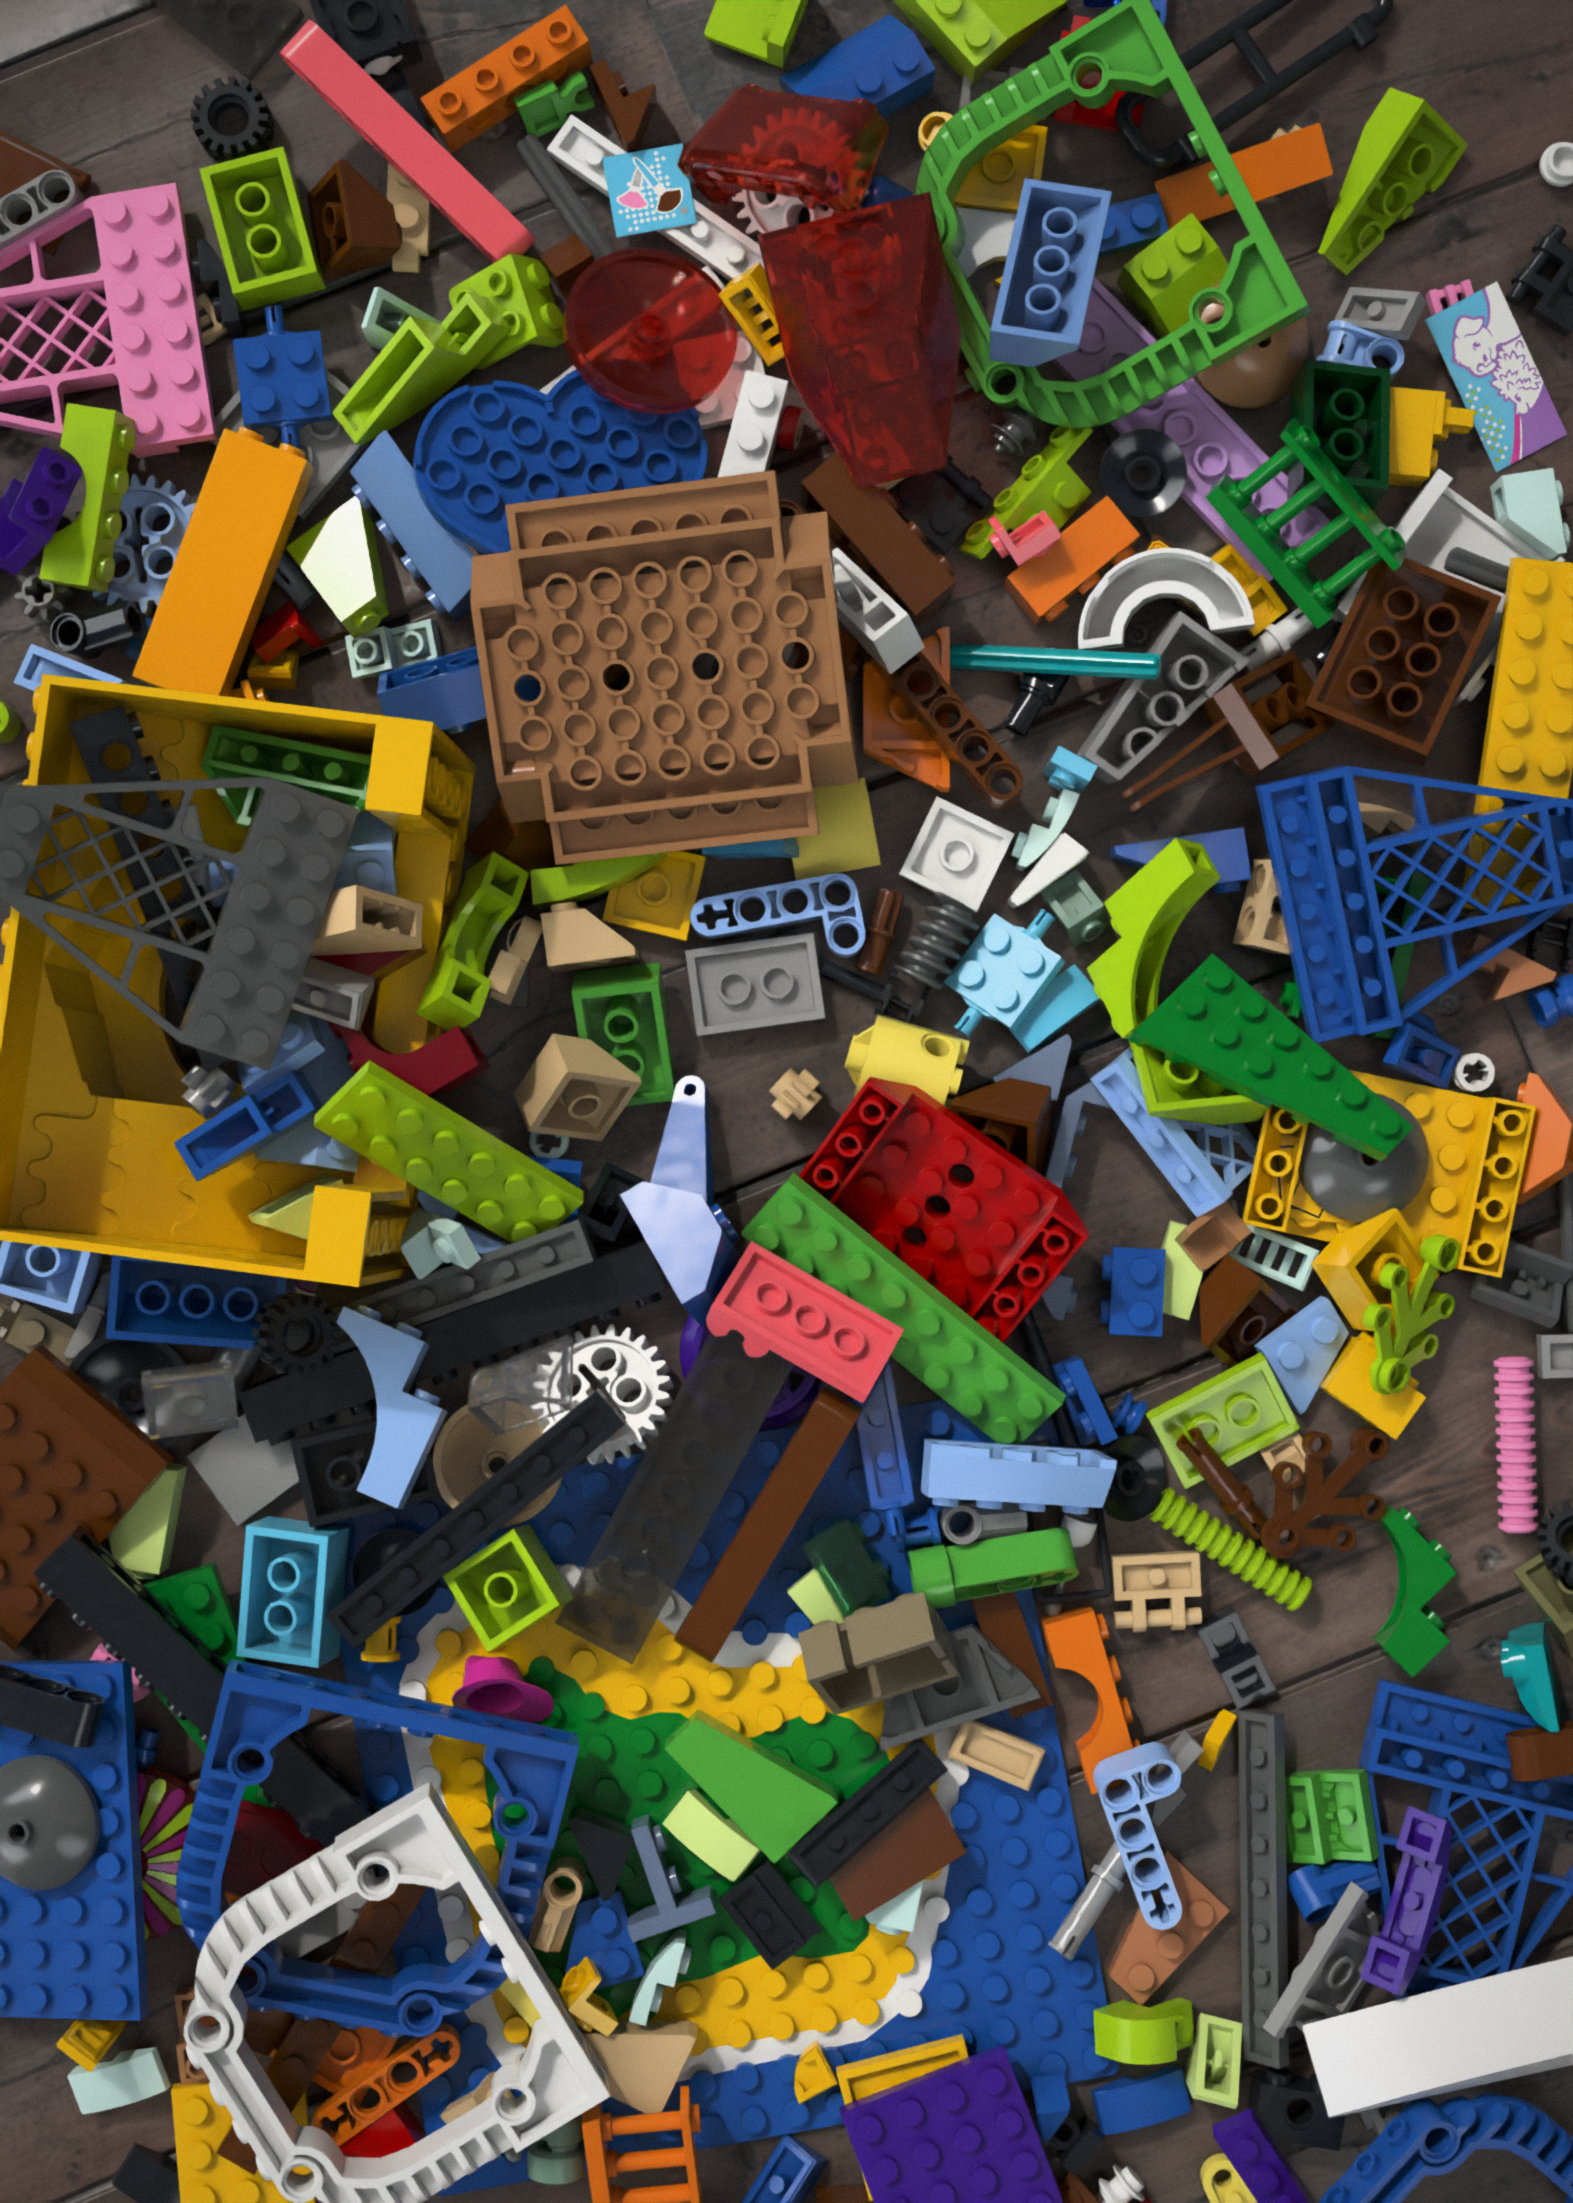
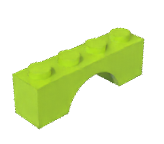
(84, 549)
(457, 980)

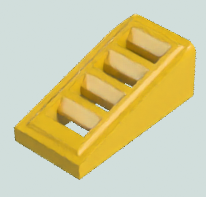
(741, 308)
(89, 2040)

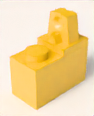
(1416, 423)
(1350, 1384)

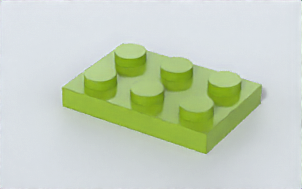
(1234, 1411)

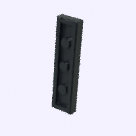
(867, 1813)

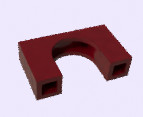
(431, 1068)

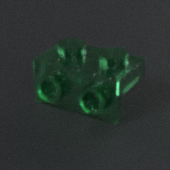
(846, 1567)

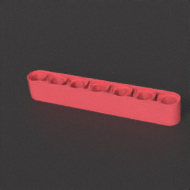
(405, 144)

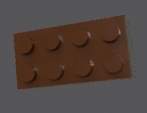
(879, 540)

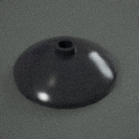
(117, 1365)

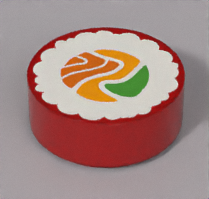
(791, 427)

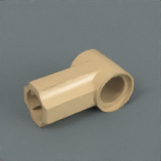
(557, 1905)

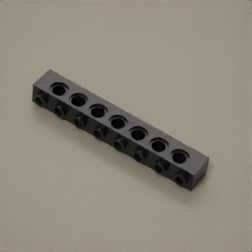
(92, 737)

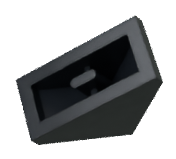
(604, 1208)
(603, 1845)

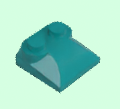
(1529, 1663)

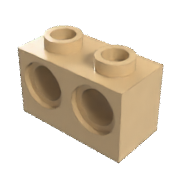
(1261, 917)

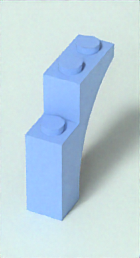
(404, 1421)

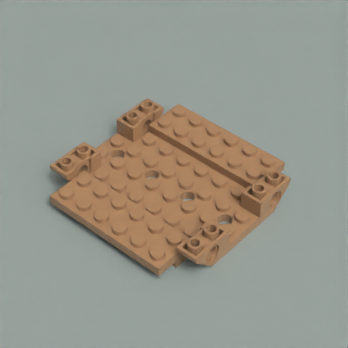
(651, 587)

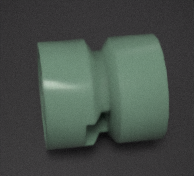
(558, 2155)

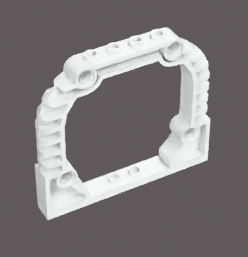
(418, 1847)

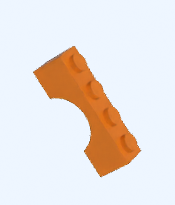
(1077, 1645)

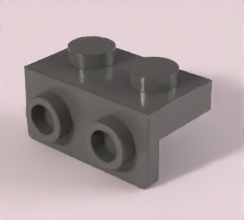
(1528, 1285)

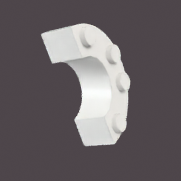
(1159, 575)

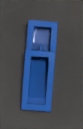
(249, 1125)

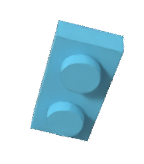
(1068, 771)

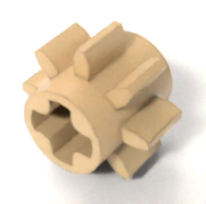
(795, 1094)

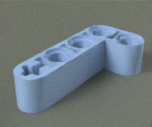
(777, 916)
(1141, 1840)

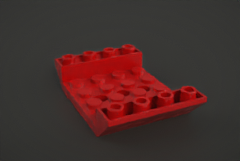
(1003, 1229)

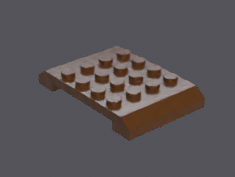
(61, 1466)

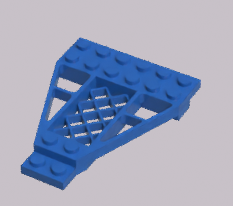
(1333, 902)
(1464, 1750)

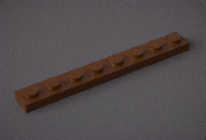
(311, 2040)

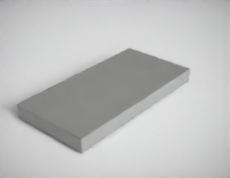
(249, 1473)

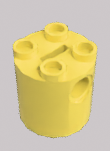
(908, 1056)

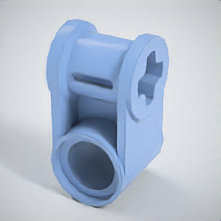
(1360, 347)

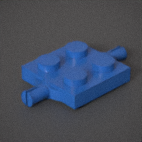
(282, 379)

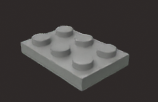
(755, 984)

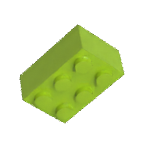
(262, 228)

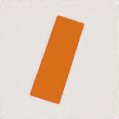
(1265, 169)

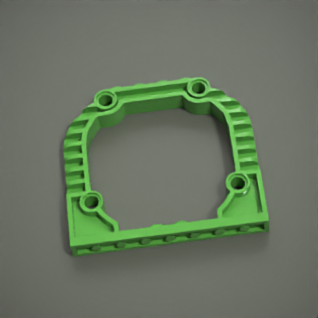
(1258, 287)

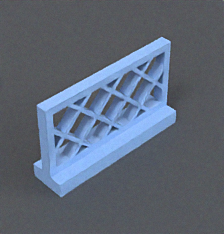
(1170, 1147)

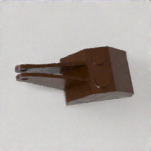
(1258, 719)

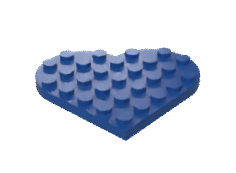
(522, 446)

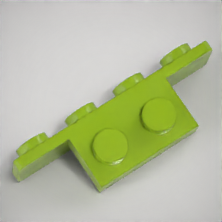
(1044, 485)

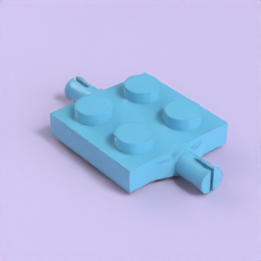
(1004, 972)

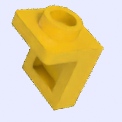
(584, 2005)

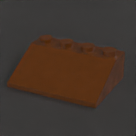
(1402, 657)

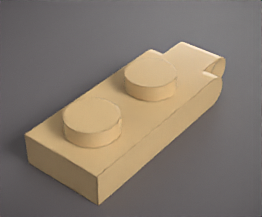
(414, 217)

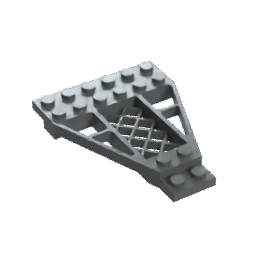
(263, 923)

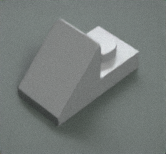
(1382, 311)

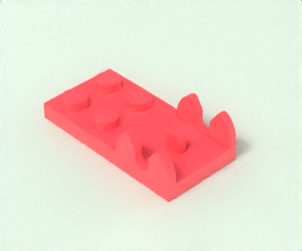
(803, 1322)

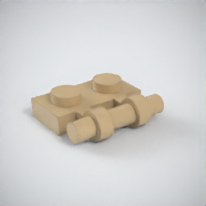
(1156, 1577)

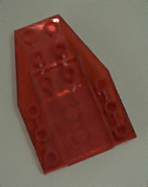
(870, 333)

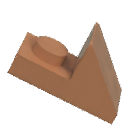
(1514, 970)

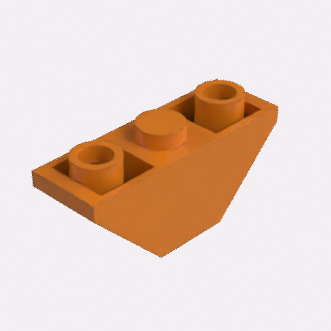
(1551, 1138)

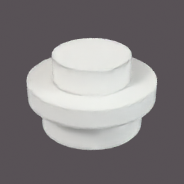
(1557, 164)

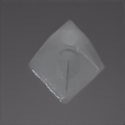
(523, 1386)

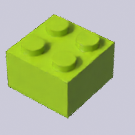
(508, 1587)

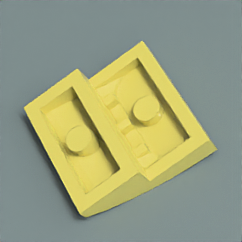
(845, 836)

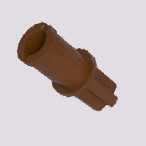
(880, 932)

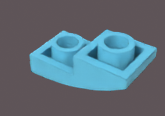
(1060, 1003)

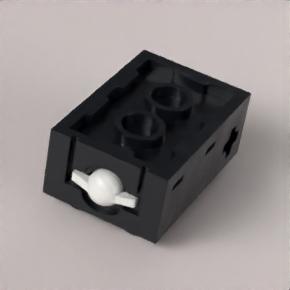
(370, 32)

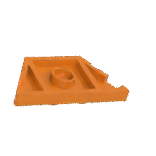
(894, 733)

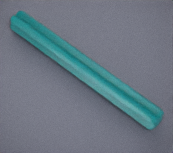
(1055, 661)

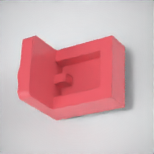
(1027, 541)

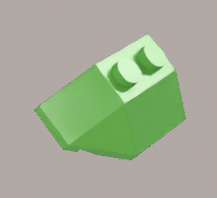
(308, 766)

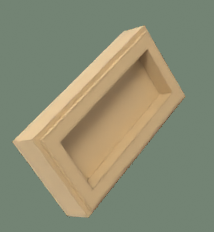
(996, 1753)

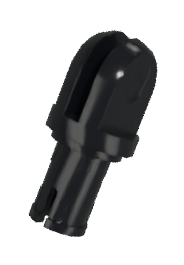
(1036, 691)

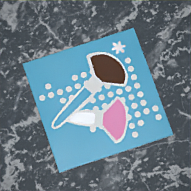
(648, 191)

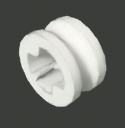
(1475, 1085)

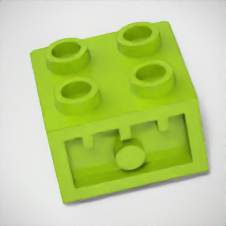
(756, 27)

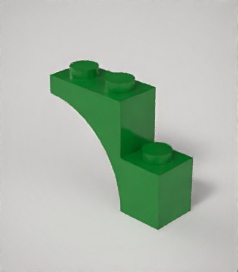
(1412, 1634)

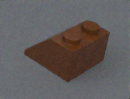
(1012, 1115)

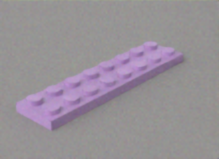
(1190, 418)

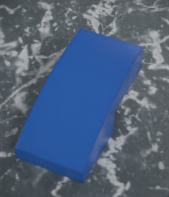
(1141, 2102)

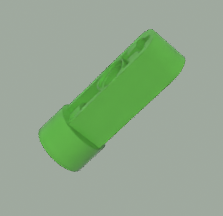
(992, 1566)

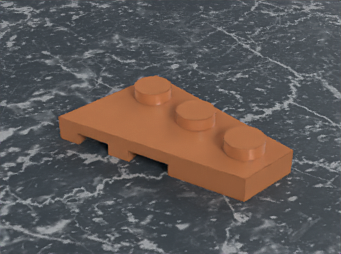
(1150, 1954)

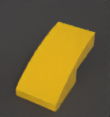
(1261, 596)

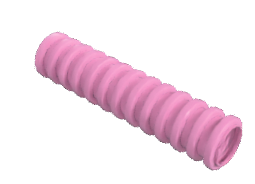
(1515, 1445)

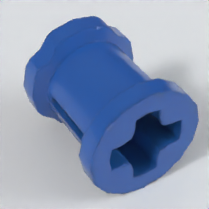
(927, 1536)

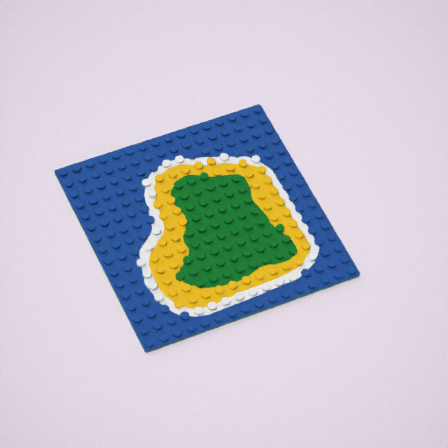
(980, 1923)

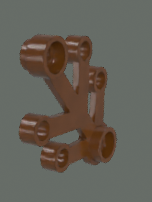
(1320, 1495)

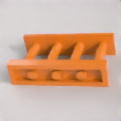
(605, 2163)

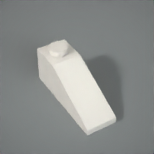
(874, 616)

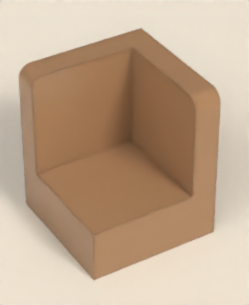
(1213, 1236)

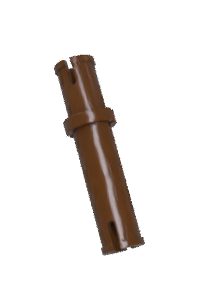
(1234, 1497)

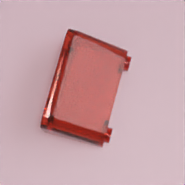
(787, 148)

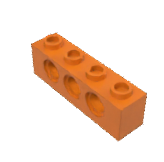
(485, 90)

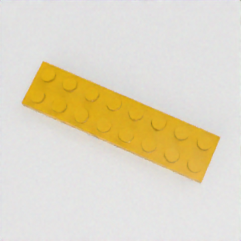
(1529, 710)

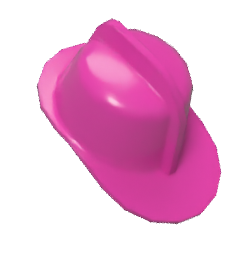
(499, 1689)

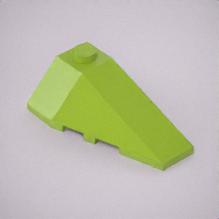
(1397, 159)

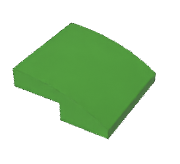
(1329, 1817)

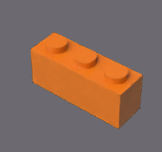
(1074, 562)

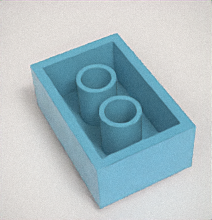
(287, 1590)

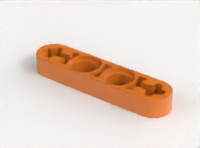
(390, 2090)

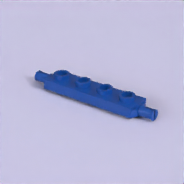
(884, 1453)

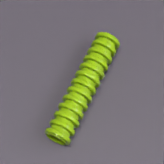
(1231, 1550)

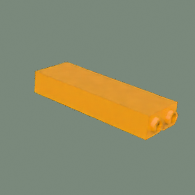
(224, 565)

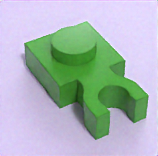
(546, 105)

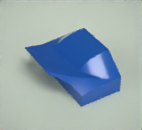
(1421, 1053)

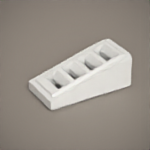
(1055, 862)

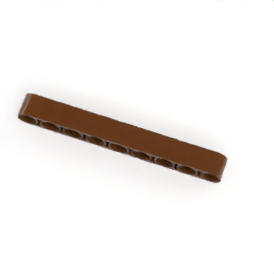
(940, 700)

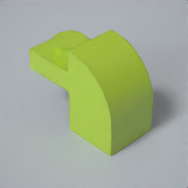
(1143, 2033)

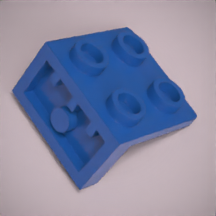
(1083, 1406)

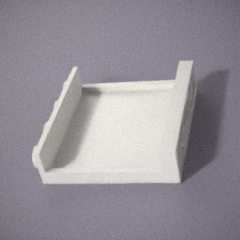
(1431, 528)

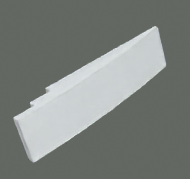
(1445, 2039)

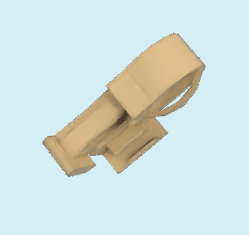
(511, 965)

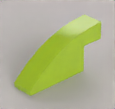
(420, 367)
(587, 878)

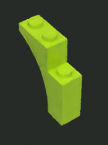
(1146, 918)

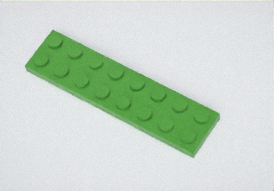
(939, 1339)

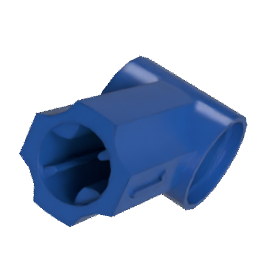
(1320, 1889)

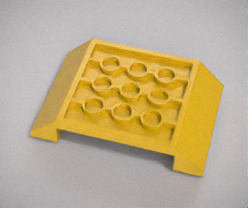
(1470, 1180)

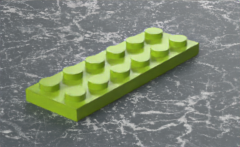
(446, 1155)

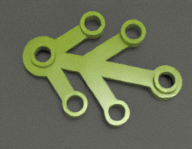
(1393, 1363)

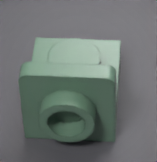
(1076, 908)

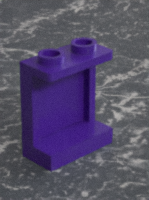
(34, 508)

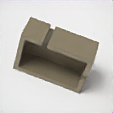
(878, 1653)

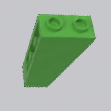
(752, 1785)

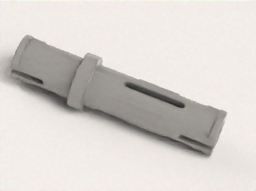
(1105, 1880)

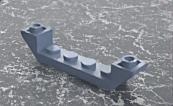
(1060, 1163)

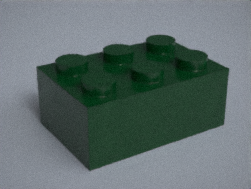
(1352, 420)

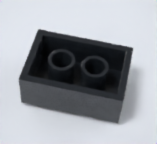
(332, 1466)

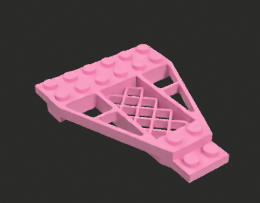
(150, 314)

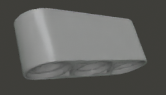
(36, 198)

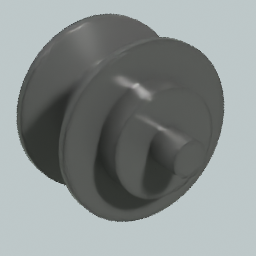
(1012, 432)

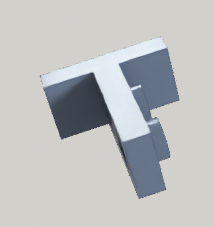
(665, 1883)

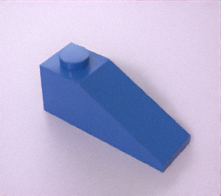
(1225, 848)

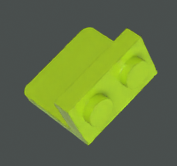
(523, 297)

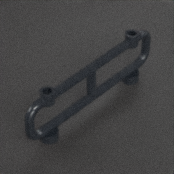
(1359, 32)

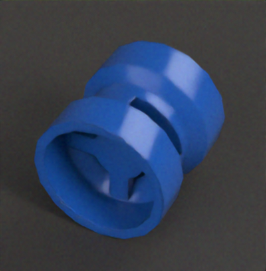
(1551, 1002)

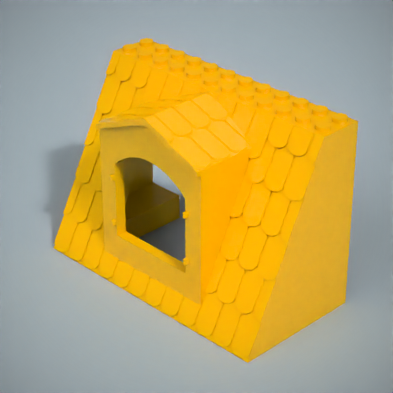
(99, 1084)

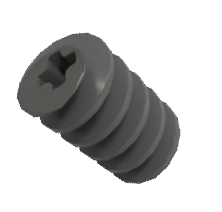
(937, 941)

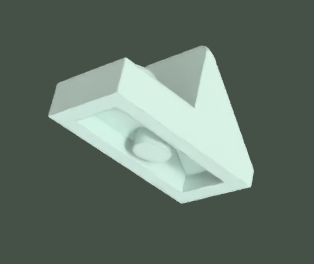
(436, 1240)

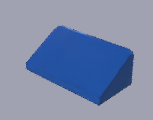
(787, 2173)

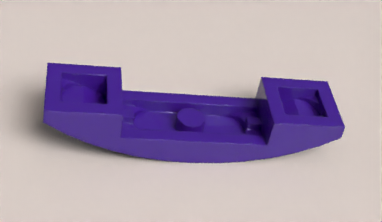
(1413, 1903)

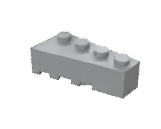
(1149, 710)

